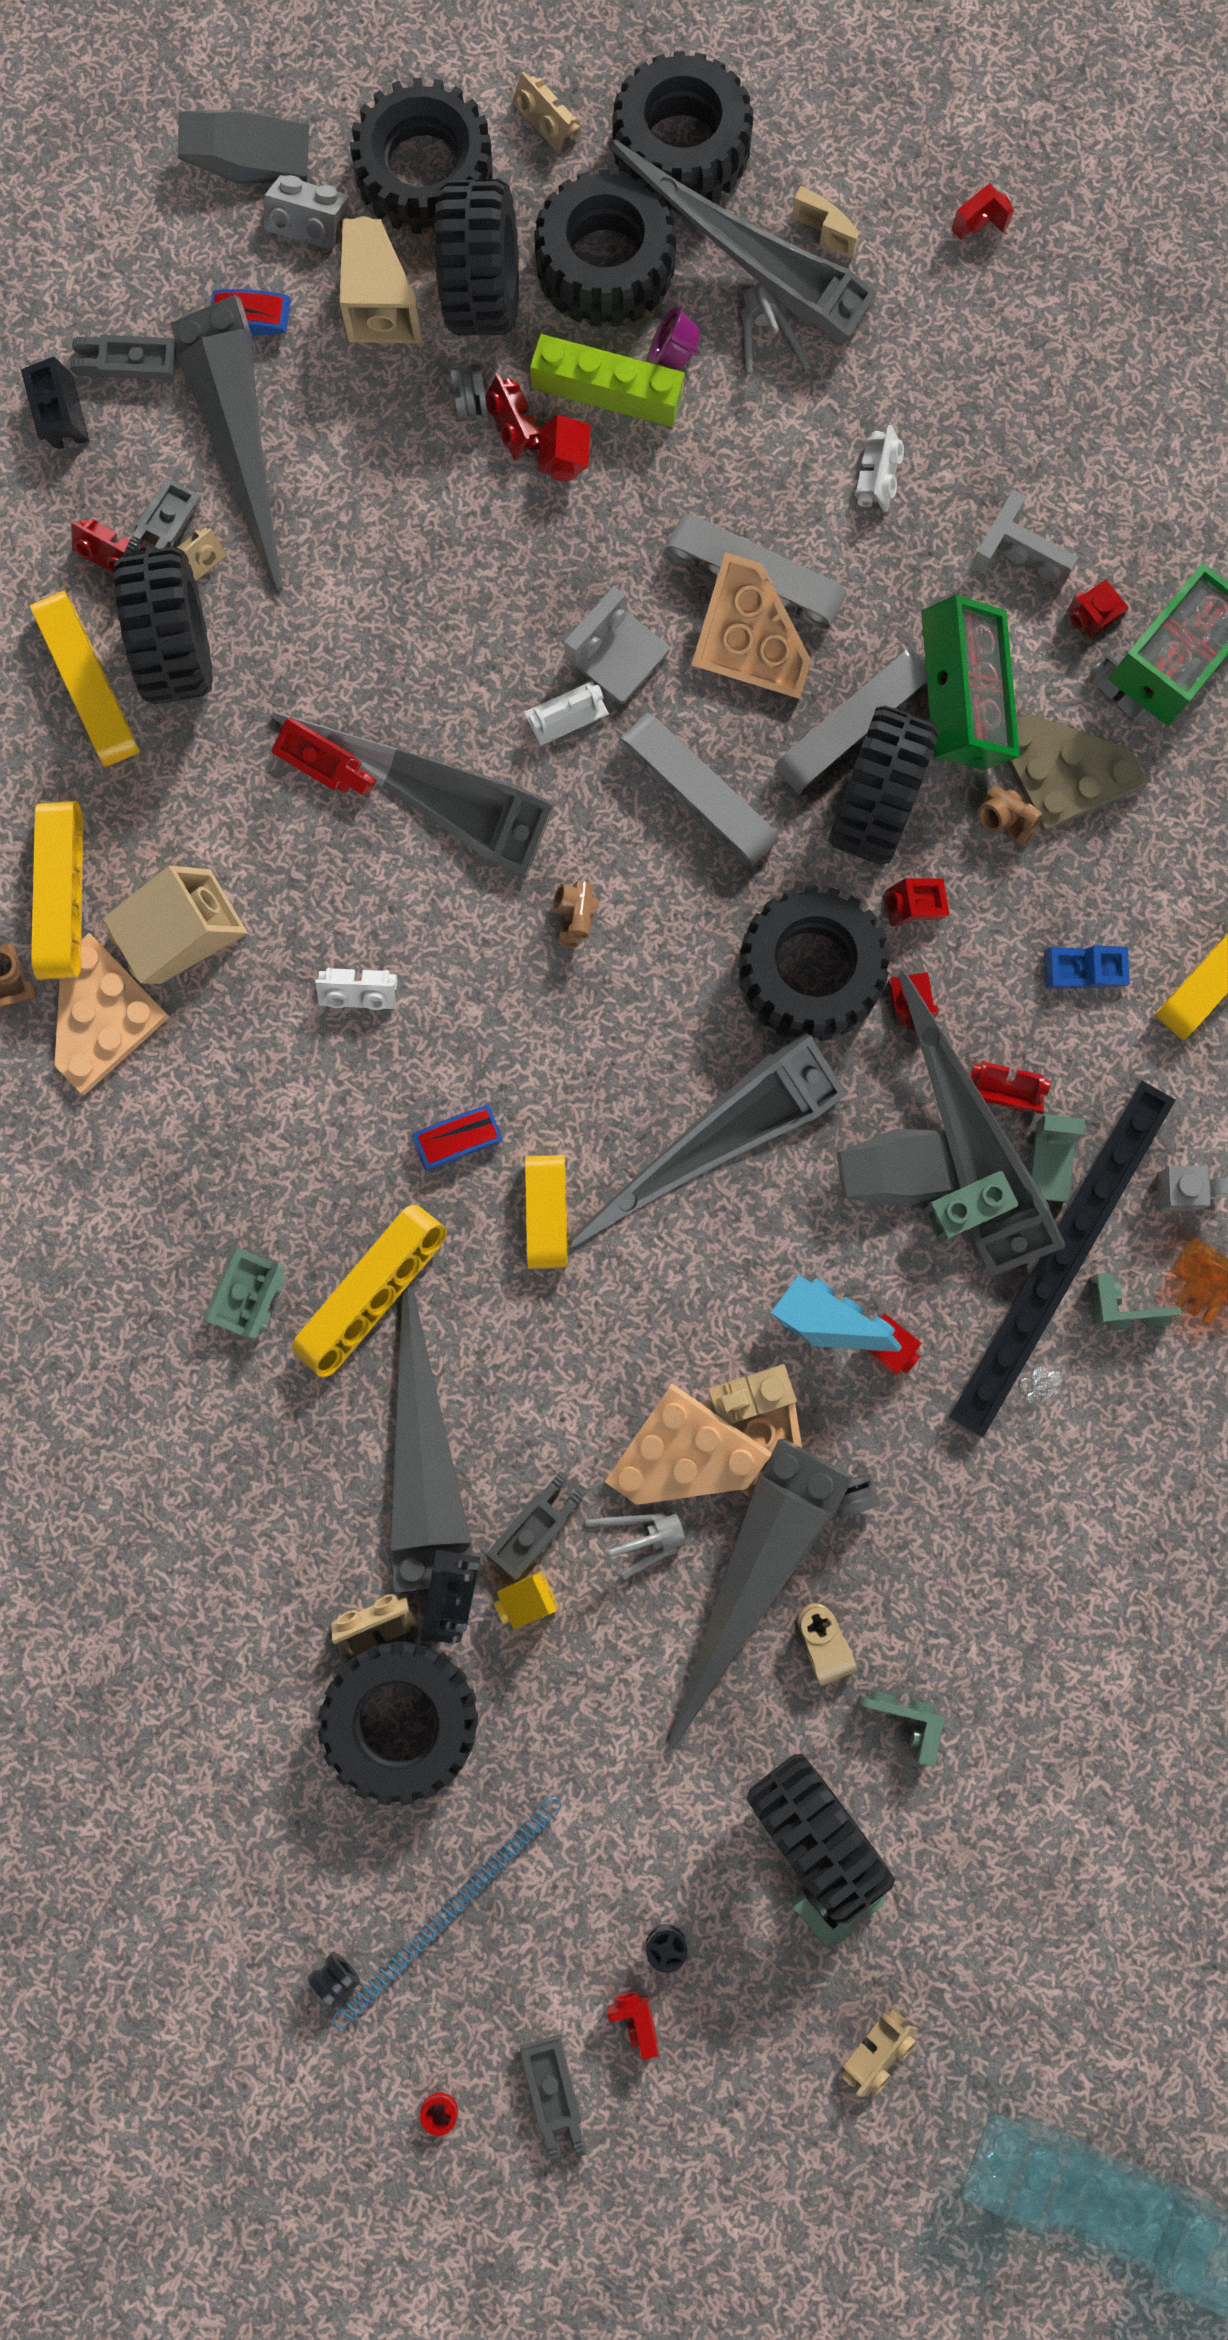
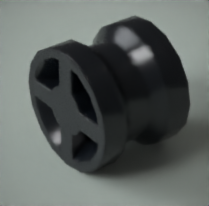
(664, 1956)
(333, 1979)

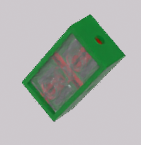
(1178, 648)
(970, 682)

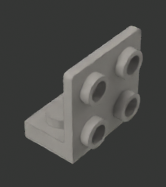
(614, 647)

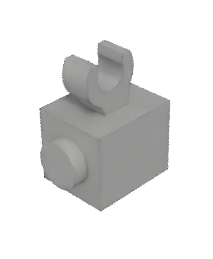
(1188, 1188)

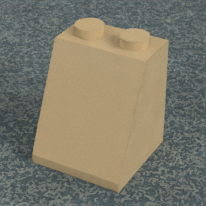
(374, 287)
(173, 923)

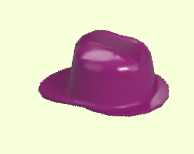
(674, 341)

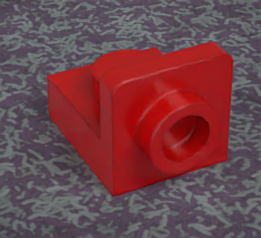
(982, 207)
(1096, 608)
(916, 900)
(900, 1006)
(642, 2029)

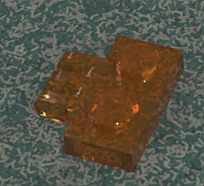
(1205, 1278)

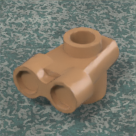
(1007, 811)
(578, 910)
(14, 985)

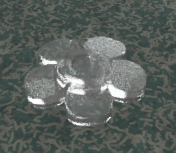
(1041, 1384)

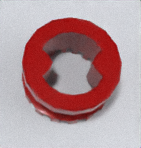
(451, 2108)

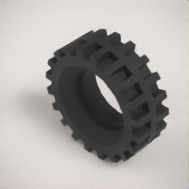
(408, 114)

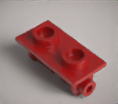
(506, 404)
(96, 543)
(1022, 1094)

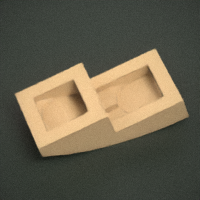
(836, 229)

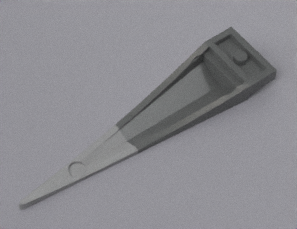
(479, 810)

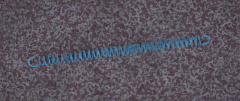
(449, 1914)

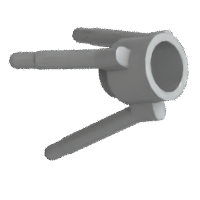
(763, 310)
(664, 1534)

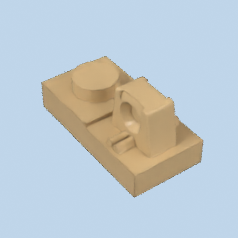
(753, 1394)

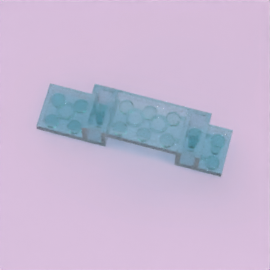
(1056, 2180)

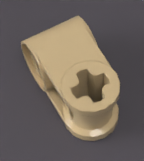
(826, 1650)

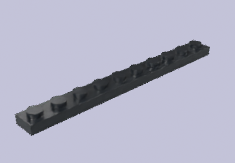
(1056, 1271)

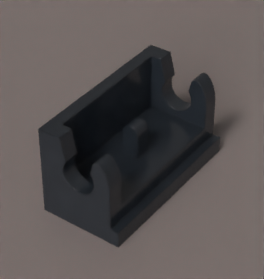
(54, 402)
(449, 1596)

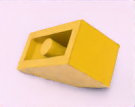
(526, 1601)

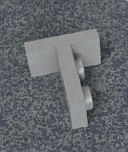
(1023, 545)

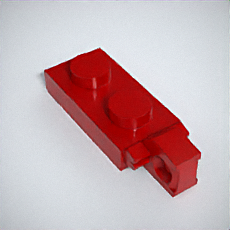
(321, 758)

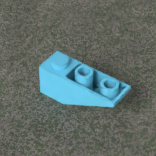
(827, 1322)

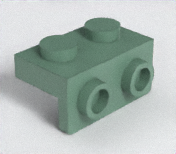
(245, 1293)

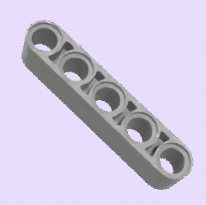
(801, 590)
(847, 726)
(699, 789)

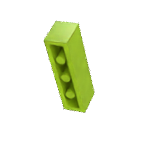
(607, 380)

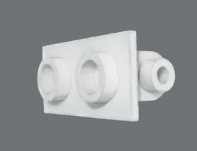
(882, 454)
(567, 712)
(339, 989)

